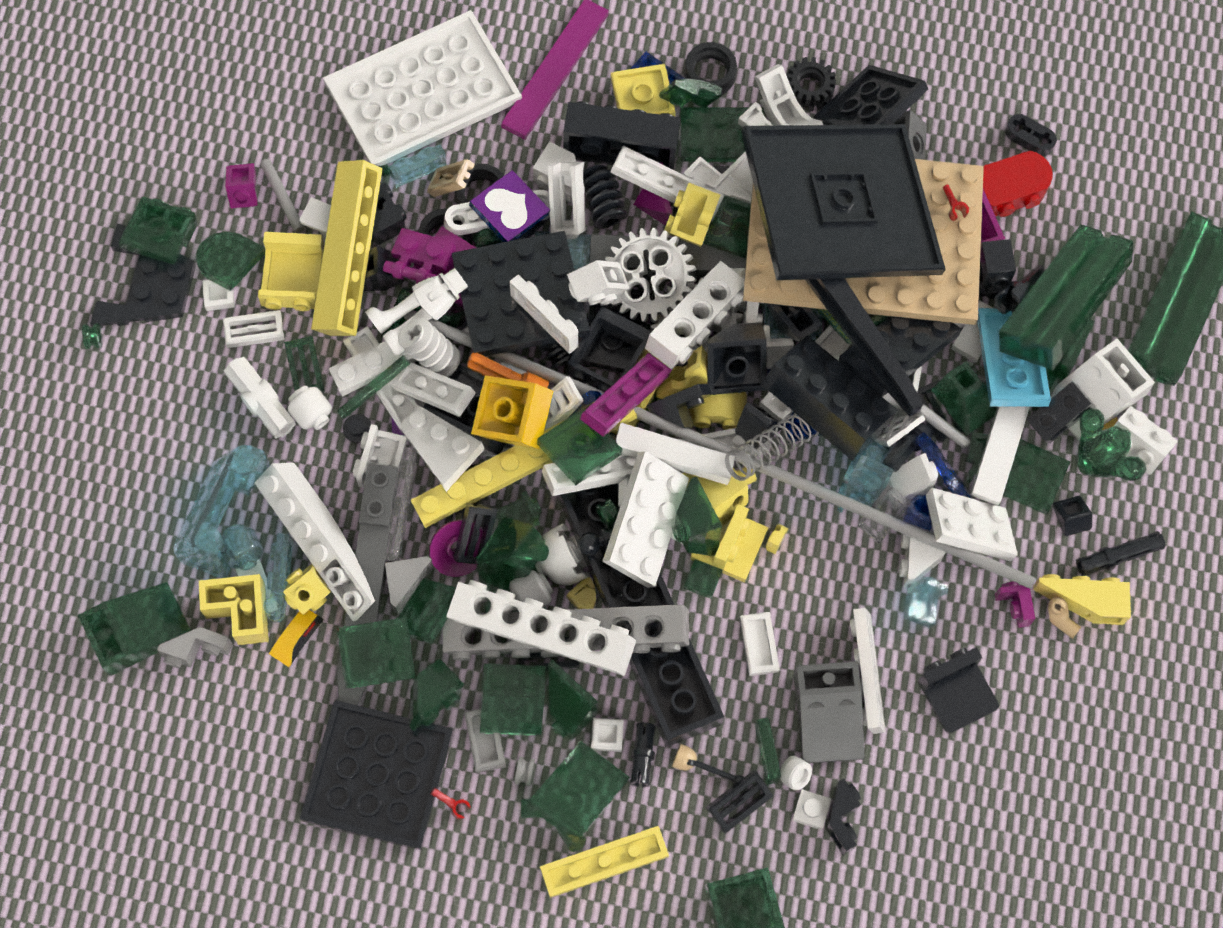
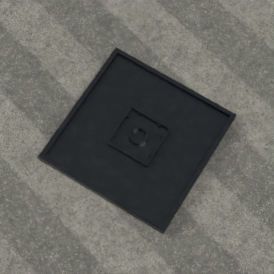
(841, 201)

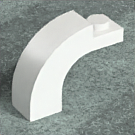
(779, 99)

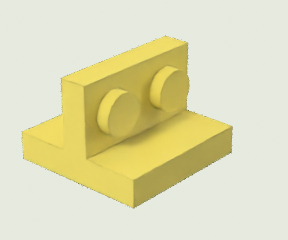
(737, 545)

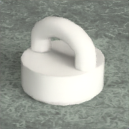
(795, 773)

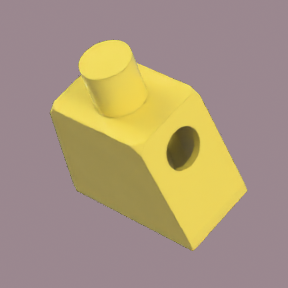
(726, 497)

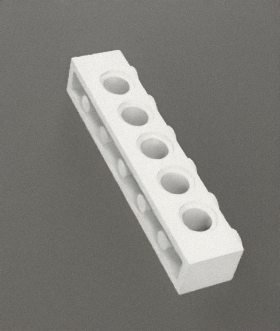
(466, 610)

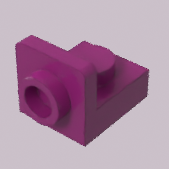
(241, 185)
(1021, 606)

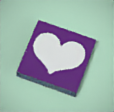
(509, 207)

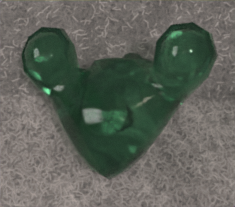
(1105, 451)

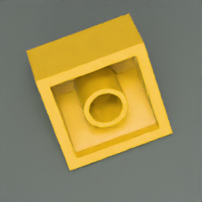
(512, 411)

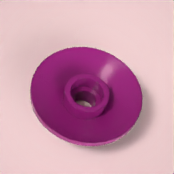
(442, 553)

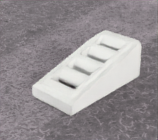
(565, 386)

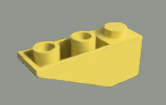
(1094, 600)

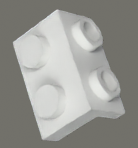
(1147, 439)
(380, 449)

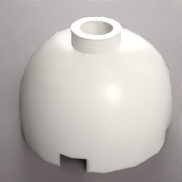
(564, 560)

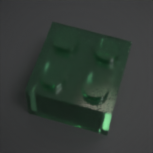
(744, 901)

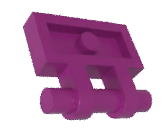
(421, 250)

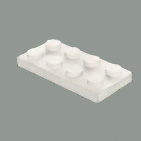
(645, 519)

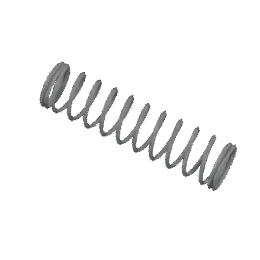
(742, 454)

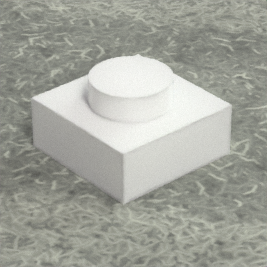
(811, 809)

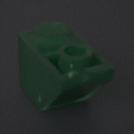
(431, 692)

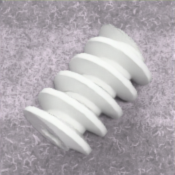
(429, 347)

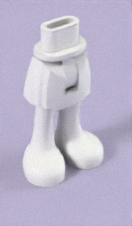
(433, 295)

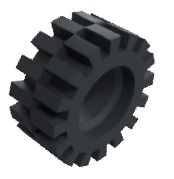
(812, 70)

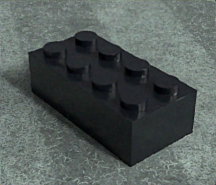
(601, 132)
(829, 397)

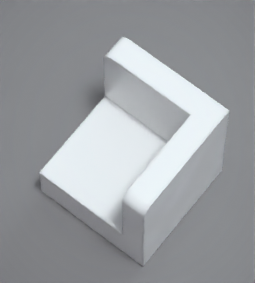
(316, 216)
(776, 347)

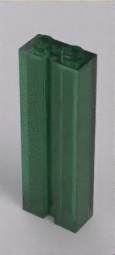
(1065, 297)
(1180, 301)

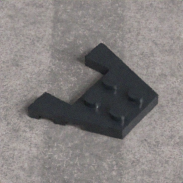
(156, 290)

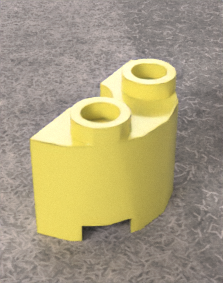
(693, 214)
(684, 377)
(719, 409)

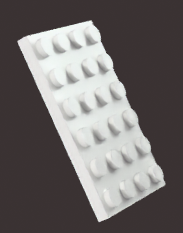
(422, 89)

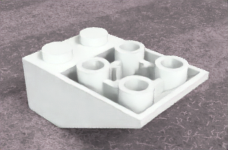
(1111, 382)

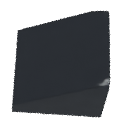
(1073, 515)

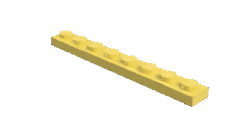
(485, 480)

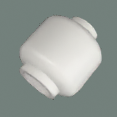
(309, 408)

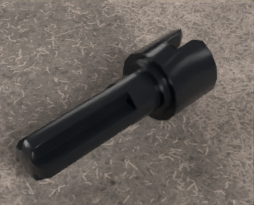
(1015, 291)
(906, 446)

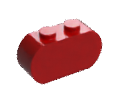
(1016, 182)

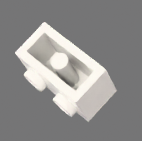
(598, 282)

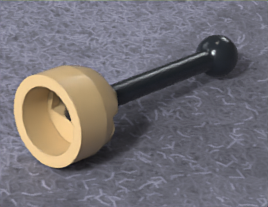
(686, 759)

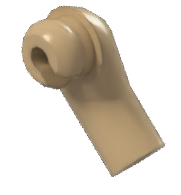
(1060, 618)

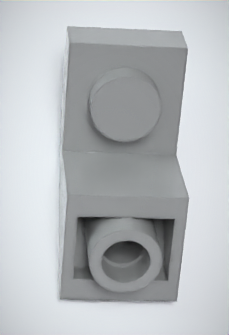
(184, 648)

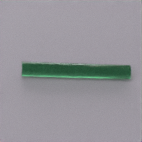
(373, 387)

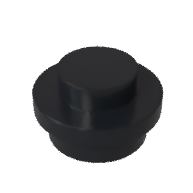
(355, 427)

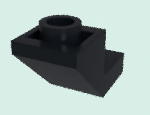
(843, 804)

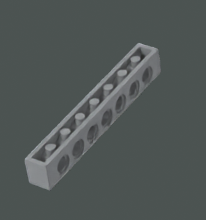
(672, 637)

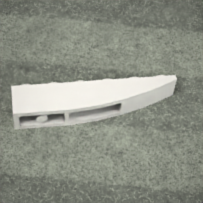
(317, 535)

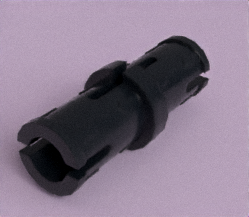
(642, 754)

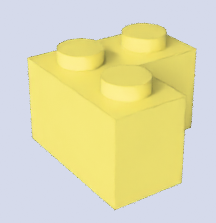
(241, 600)

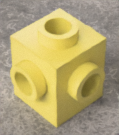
(305, 590)

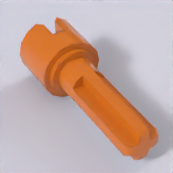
(491, 368)

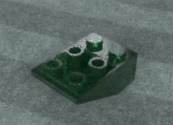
(133, 626)

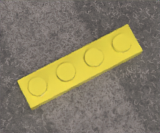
(604, 861)

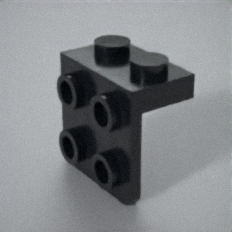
(958, 690)

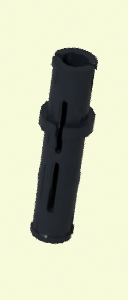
(1108, 558)

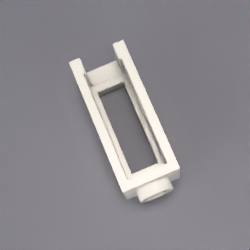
(557, 198)

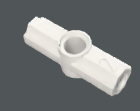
(259, 397)

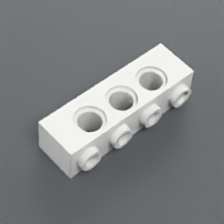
(720, 283)

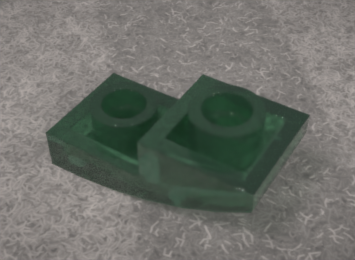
(691, 90)

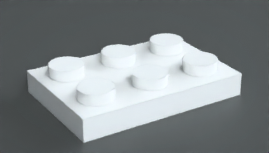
(971, 524)

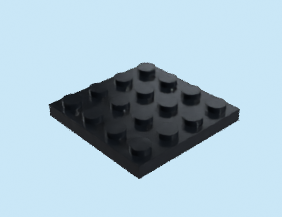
(492, 315)
(376, 775)

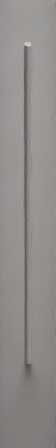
(771, 470)

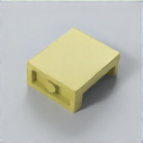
(291, 270)

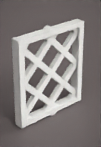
(906, 426)

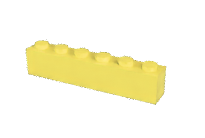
(346, 248)

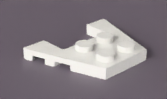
(737, 179)

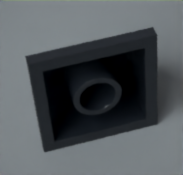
(737, 359)

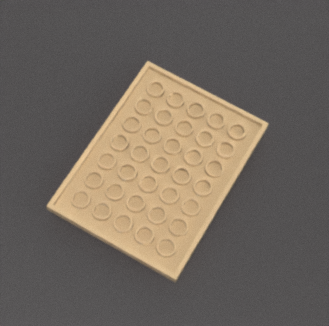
(933, 297)

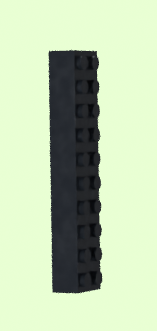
(669, 681)

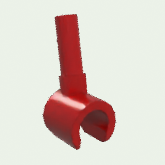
(954, 204)
(450, 802)

